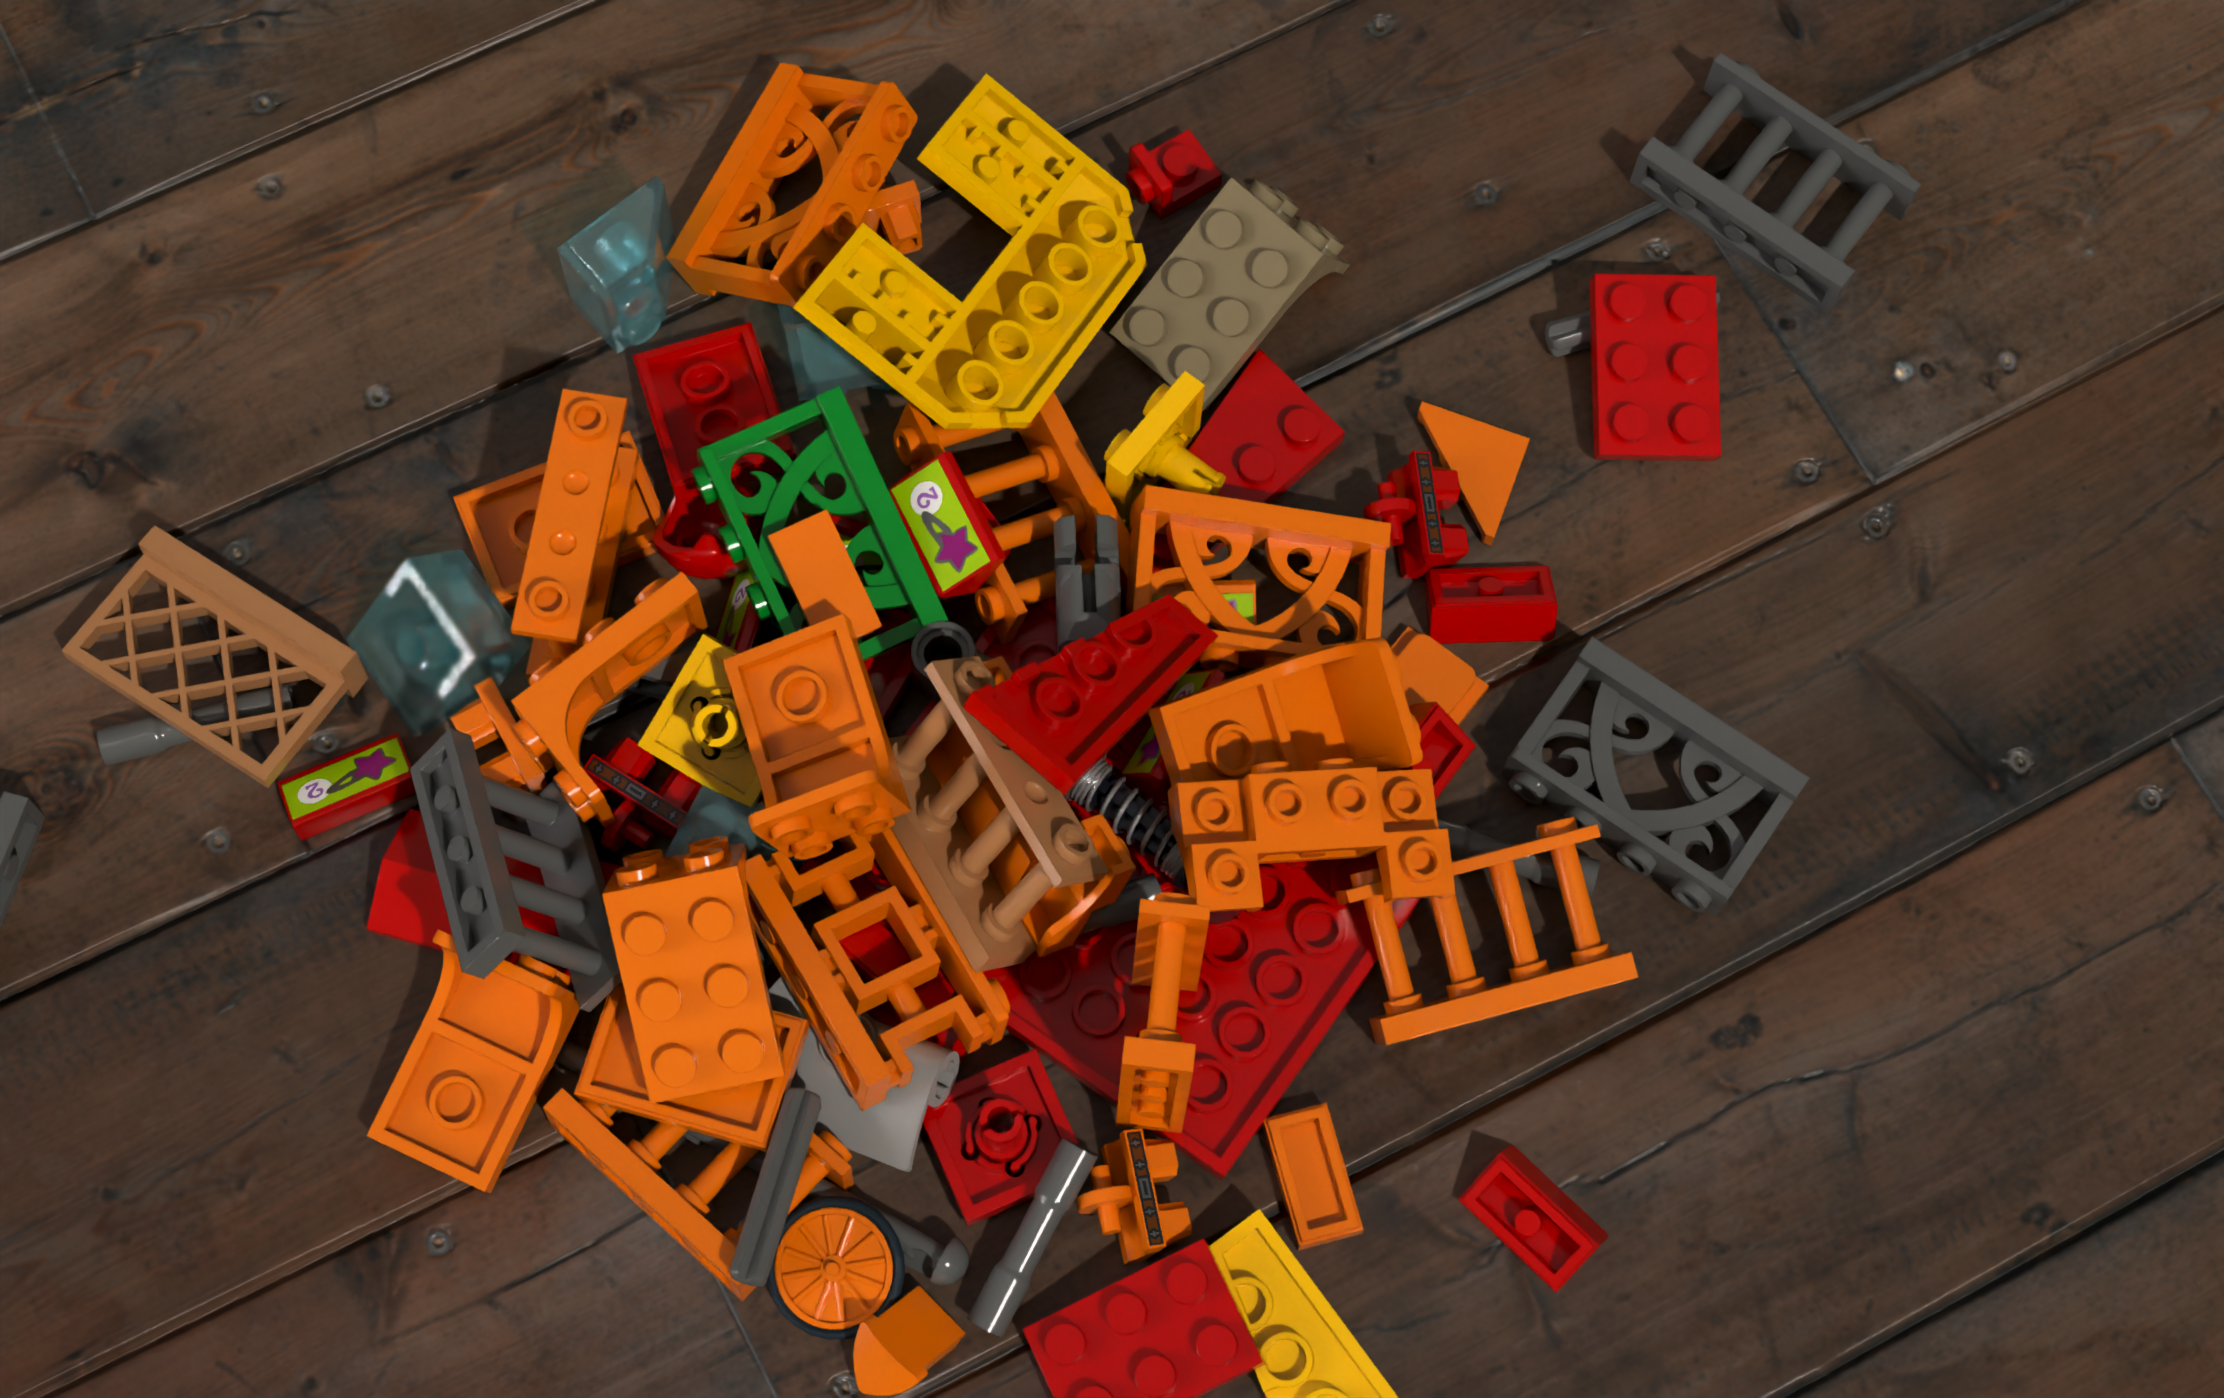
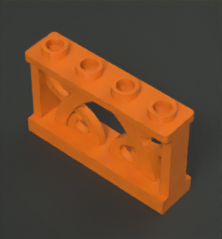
(773, 143)
(1324, 538)

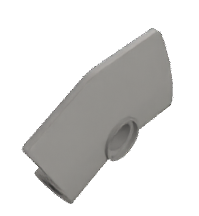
(889, 1128)

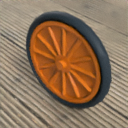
(836, 1267)

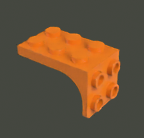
(613, 658)
(1295, 711)
(815, 740)
(692, 970)
(476, 1066)

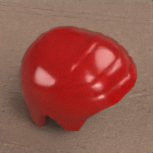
(691, 538)

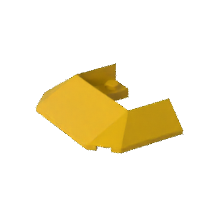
(1032, 308)

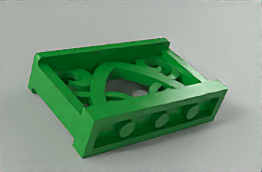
(839, 452)

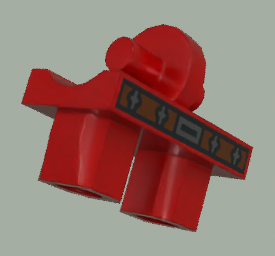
(1412, 506)
(620, 782)

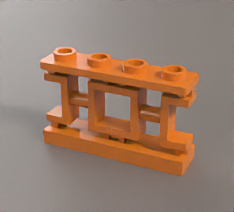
(829, 984)

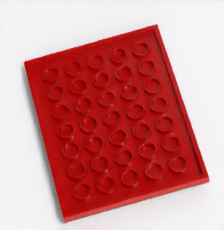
(1264, 984)

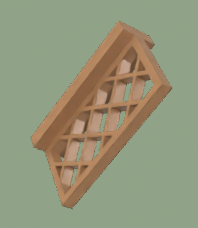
(245, 611)

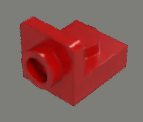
(1171, 174)

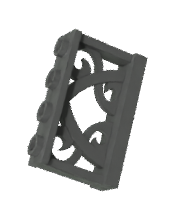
(1631, 692)

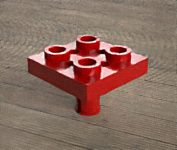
(998, 1129)

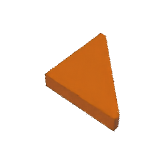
(1482, 456)

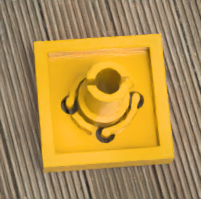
(1160, 447)
(681, 734)

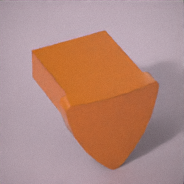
(902, 1344)

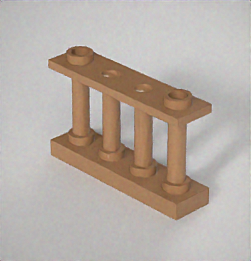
(944, 853)

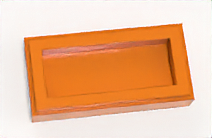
(823, 573)
(1312, 1176)

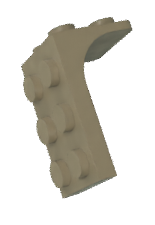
(1227, 286)

